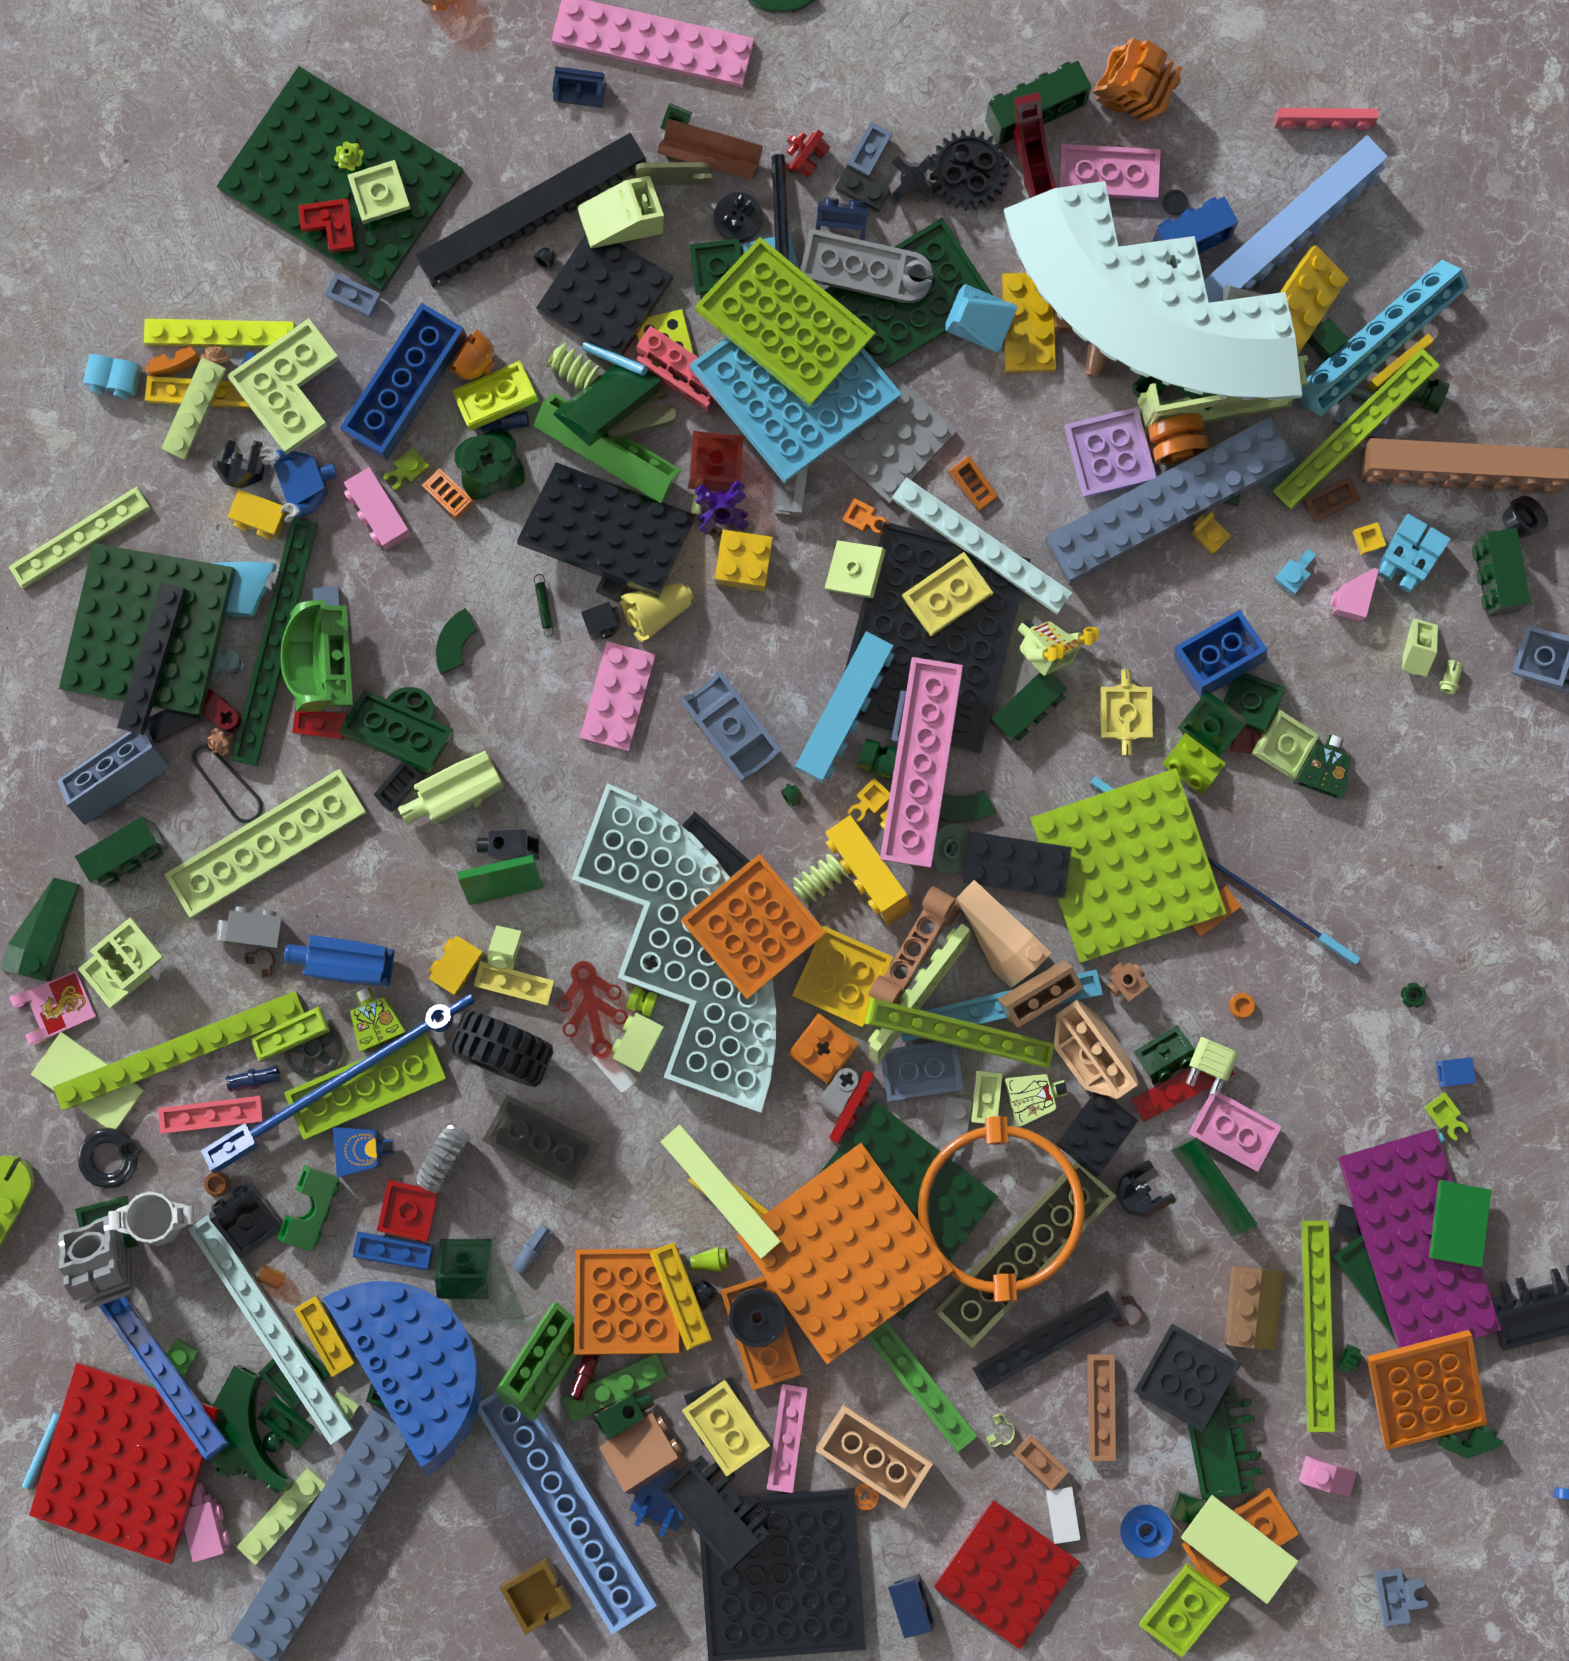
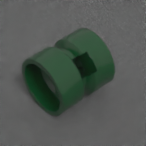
(1430, 395)
(877, 759)

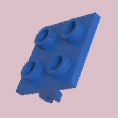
(655, 1505)

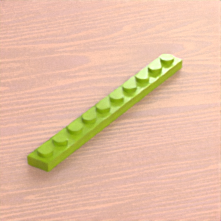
(178, 1051)

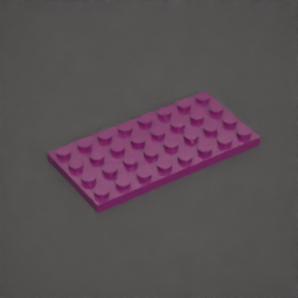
(1395, 1208)

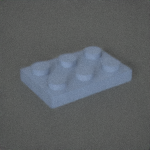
(921, 1070)

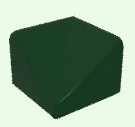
(1185, 1507)

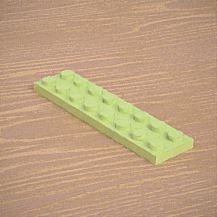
(265, 843)

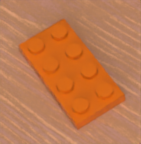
(766, 1363)
(1262, 1513)

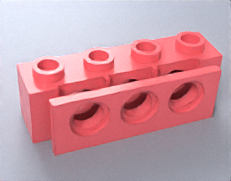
(673, 361)

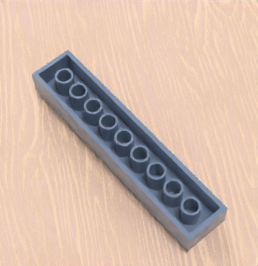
(1169, 500)
(323, 1538)

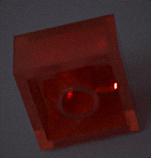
(715, 460)

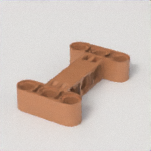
(941, 911)

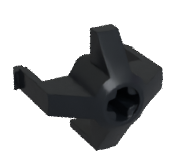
(913, 178)
(238, 471)
(1135, 1196)

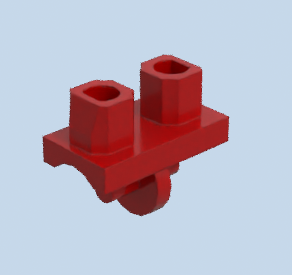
(813, 144)

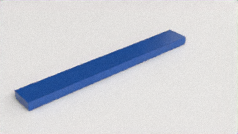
(165, 1377)

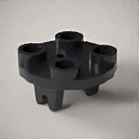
(745, 207)

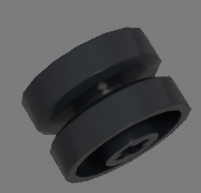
(757, 1301)

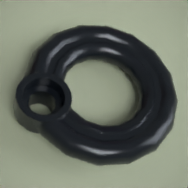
(115, 1137)

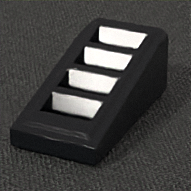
(407, 789)

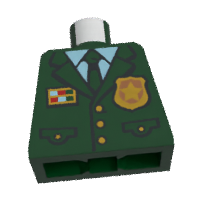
(1326, 769)

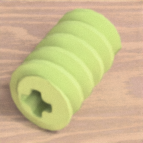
(572, 367)
(819, 879)

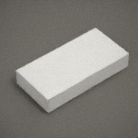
(1062, 1515)

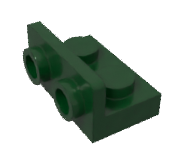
(1165, 1055)

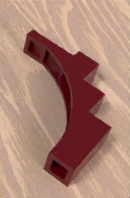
(1031, 145)

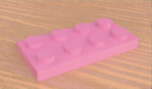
(1126, 171)
(618, 696)

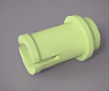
(1451, 678)

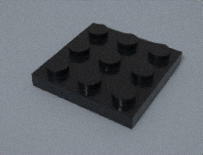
(1187, 1378)

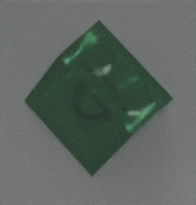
(463, 1269)

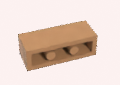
(1040, 993)

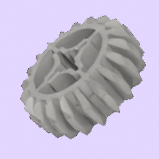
(443, 1158)

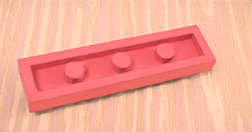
(1325, 117)
(211, 1114)

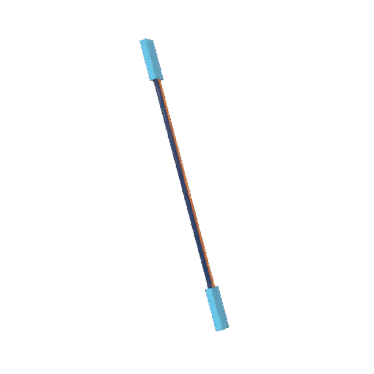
(1321, 937)

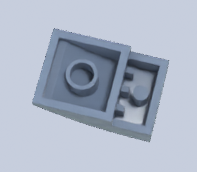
(1544, 659)

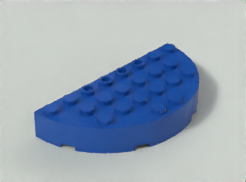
(415, 1361)

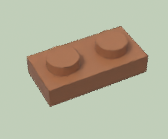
(1040, 1462)

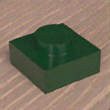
(676, 113)

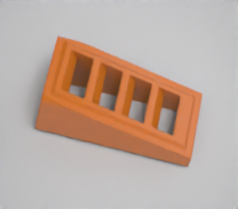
(979, 477)
(461, 508)

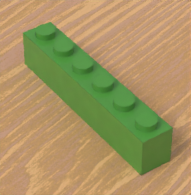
(617, 456)

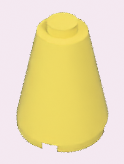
(651, 613)

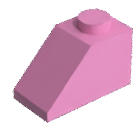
(1355, 597)
(1327, 1476)

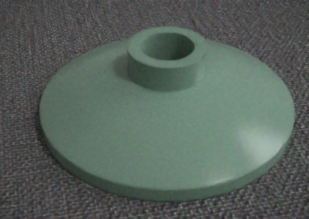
(956, 840)

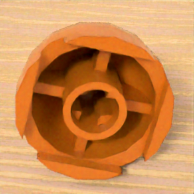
(474, 357)

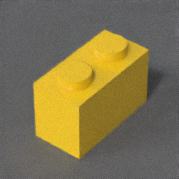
(258, 515)
(455, 965)

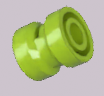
(636, 1000)

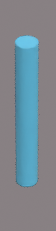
(615, 358)
(41, 1453)

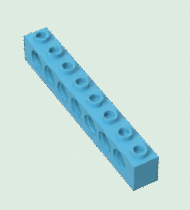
(1382, 337)

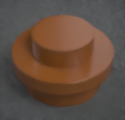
(217, 1184)

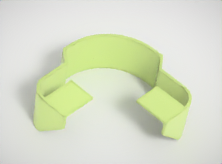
(991, 1438)

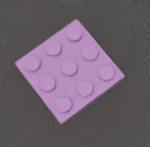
(1110, 452)

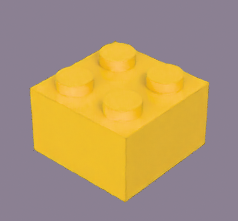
(743, 560)

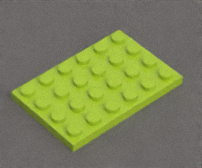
(784, 321)

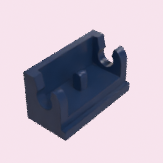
(578, 87)
(911, 1606)

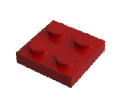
(407, 1211)

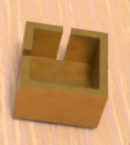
(535, 1594)

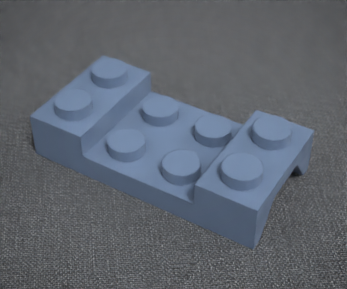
(731, 726)

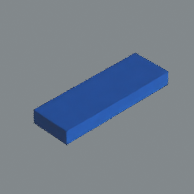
(393, 1250)

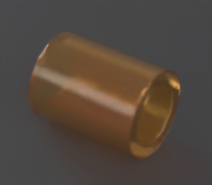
(271, 1277)

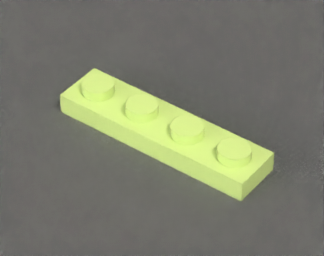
(193, 408)
(282, 1516)

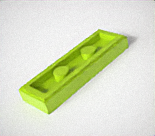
(290, 1034)

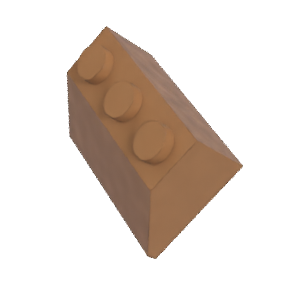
(1253, 1307)

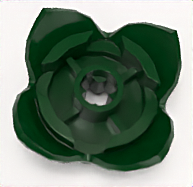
(504, 474)

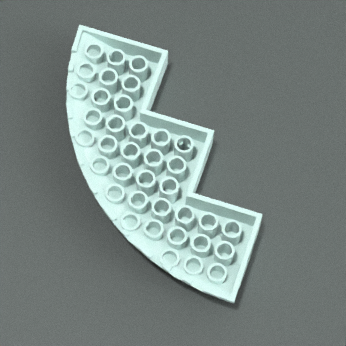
(1151, 301)
(664, 868)

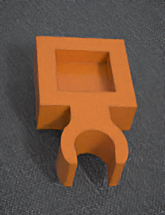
(863, 516)

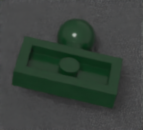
(285, 1425)

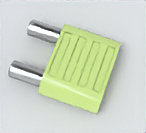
(1214, 1061)

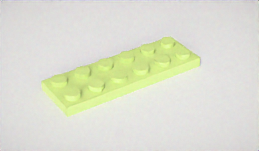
(926, 983)

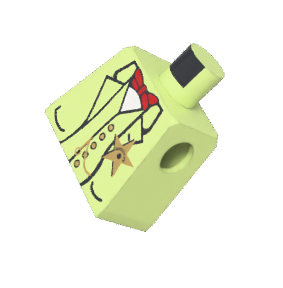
(1033, 1096)

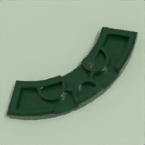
(966, 807)

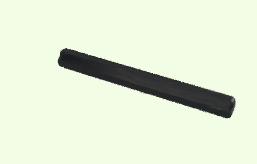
(780, 204)

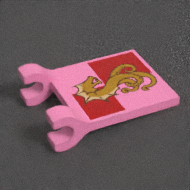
(56, 1006)

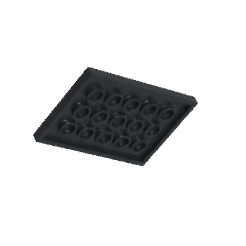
(606, 529)

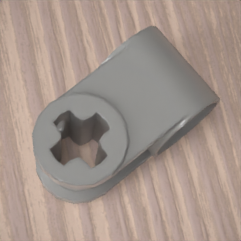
(837, 1095)

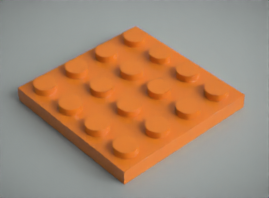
(753, 926)
(621, 1305)
(1427, 1390)

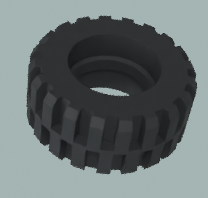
(501, 1048)

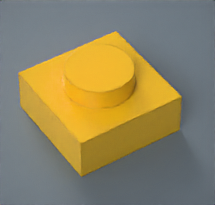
(1369, 538)

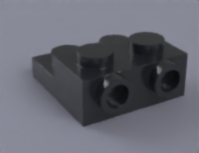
(244, 1219)

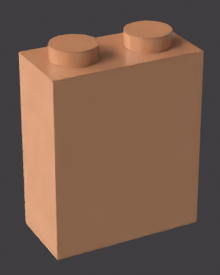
(641, 1453)

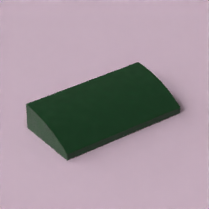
(607, 402)
(1213, 1186)

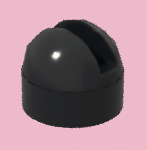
(545, 258)

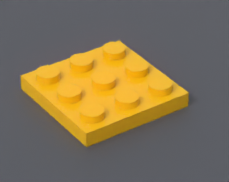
(841, 976)

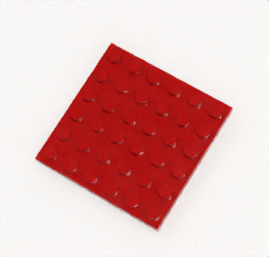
(119, 1465)

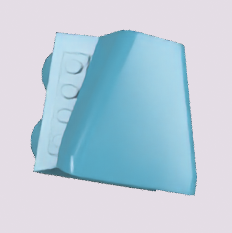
(980, 318)

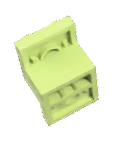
(121, 962)

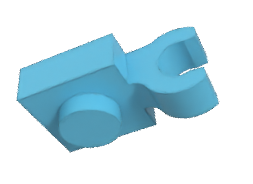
(1294, 574)

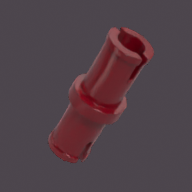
(584, 1375)

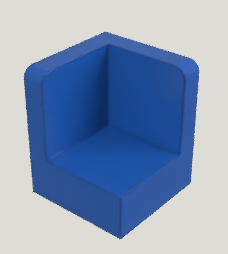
(1455, 1072)

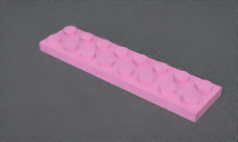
(653, 41)
(921, 762)

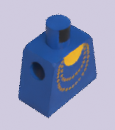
(359, 1150)

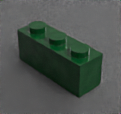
(1028, 706)

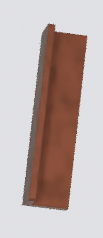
(717, 149)

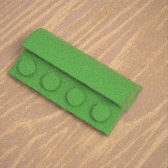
(540, 1363)

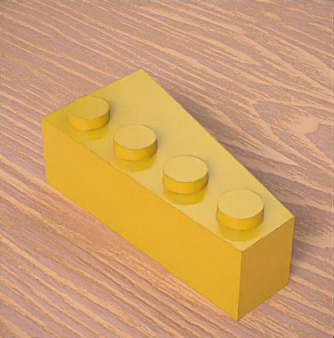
(868, 869)

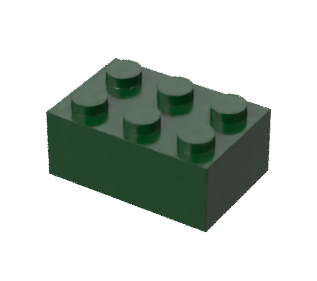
(1501, 572)
(122, 853)

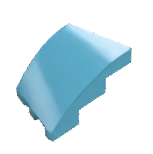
(247, 587)

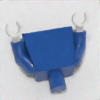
(300, 480)

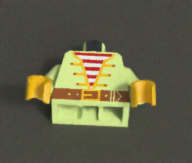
(1051, 647)

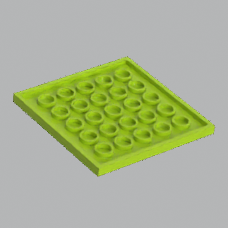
(1132, 865)

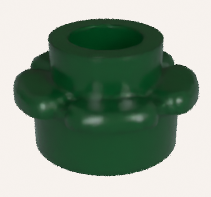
(791, 795)
(1418, 991)

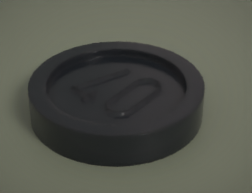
(1175, 202)

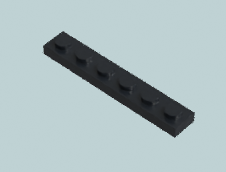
(152, 658)
(1046, 1340)

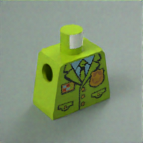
(375, 1021)

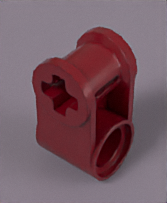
(217, 711)

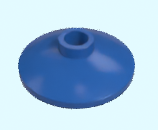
(1156, 1540)

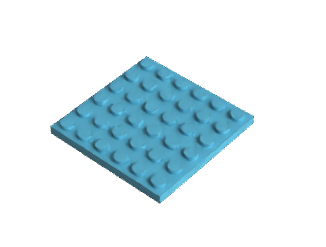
(777, 420)

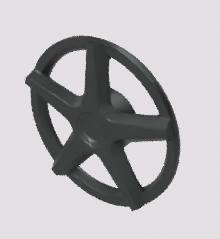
(315, 1050)

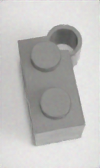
(250, 928)

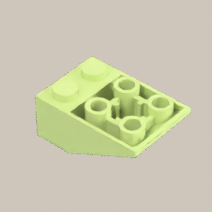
(622, 213)

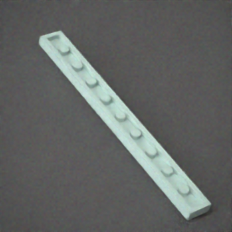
(272, 1331)

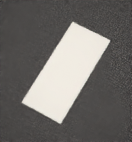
(615, 1071)

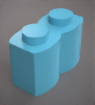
(112, 375)

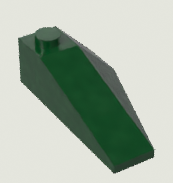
(39, 938)

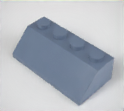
(112, 775)

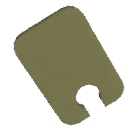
(676, 173)
(645, 418)

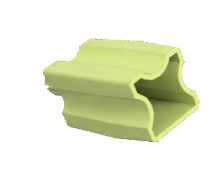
(454, 790)

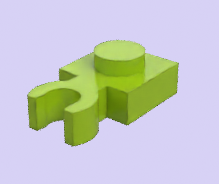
(409, 467)
(1444, 1113)

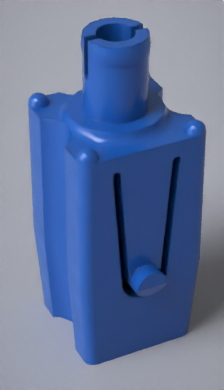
(343, 960)

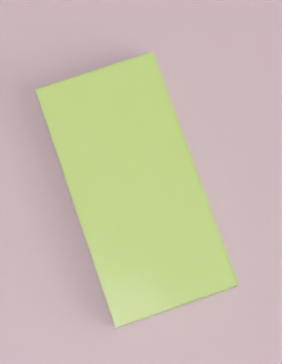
(68, 1060)
(1239, 1549)

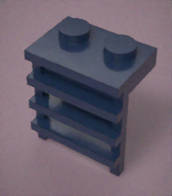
(842, 215)

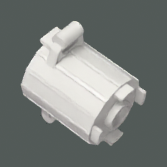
(152, 1218)

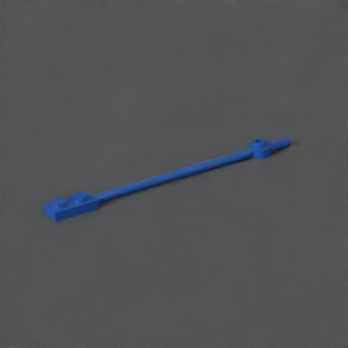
(243, 1139)

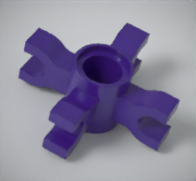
(721, 507)

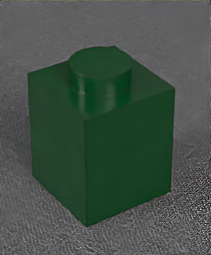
(1327, 339)

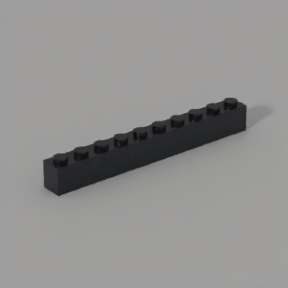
(530, 211)

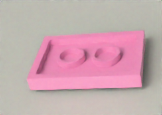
(1235, 1130)

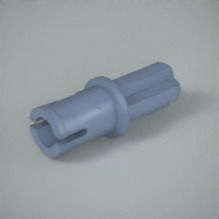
(532, 1249)

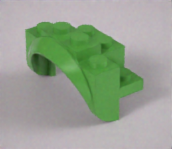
(317, 659)

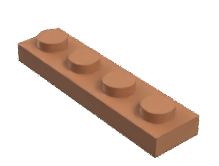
(1101, 1407)

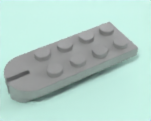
(866, 267)

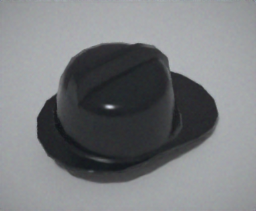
(1526, 516)

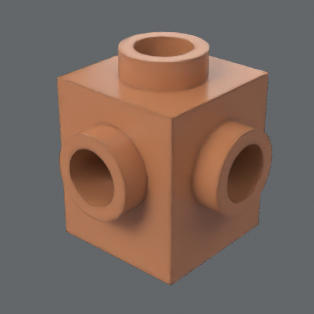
(1136, 981)

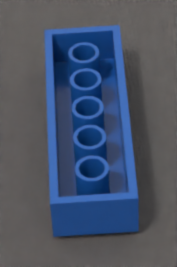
(404, 381)

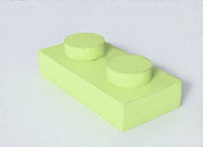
(986, 1096)

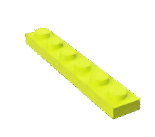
(214, 332)

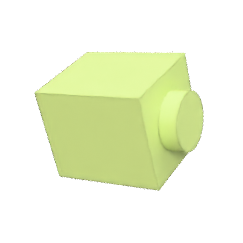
(504, 947)

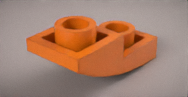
(163, 367)

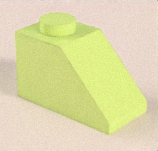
(1420, 647)

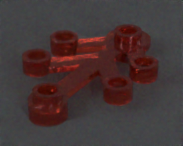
(591, 1005)

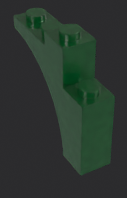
(239, 1425)

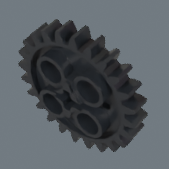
(977, 150)

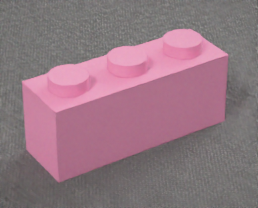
(376, 509)

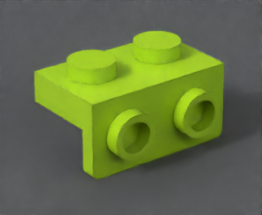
(1194, 763)

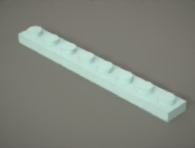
(981, 546)

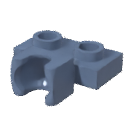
(1397, 1596)

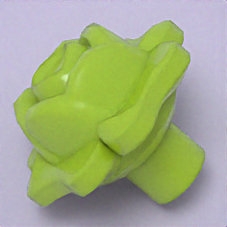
(349, 156)

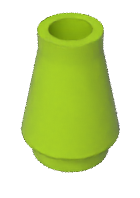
(711, 1260)

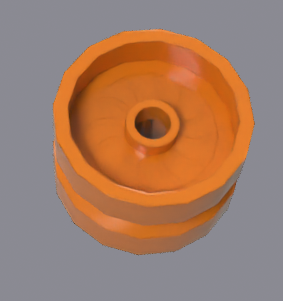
(1178, 438)

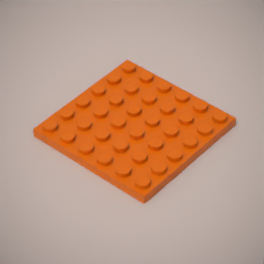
(848, 1254)

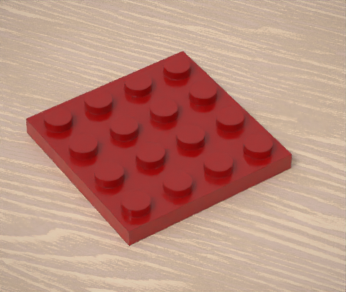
(1006, 1574)

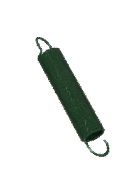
(543, 604)

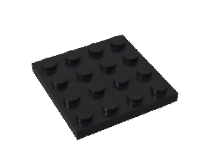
(605, 294)

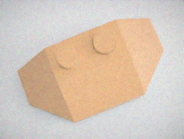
(1093, 1052)

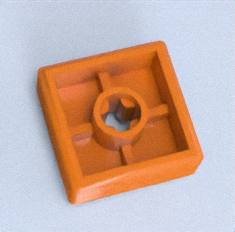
(806, 1052)

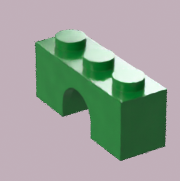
(305, 1229)

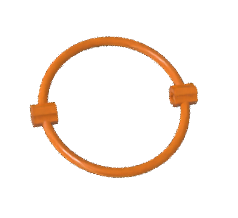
(997, 1133)

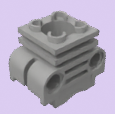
(95, 1264)

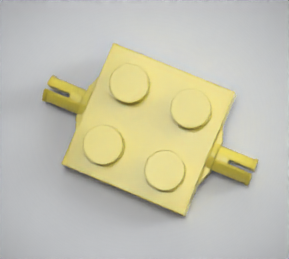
(1126, 712)

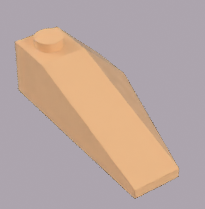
(1005, 942)

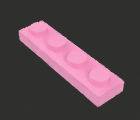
(787, 1438)

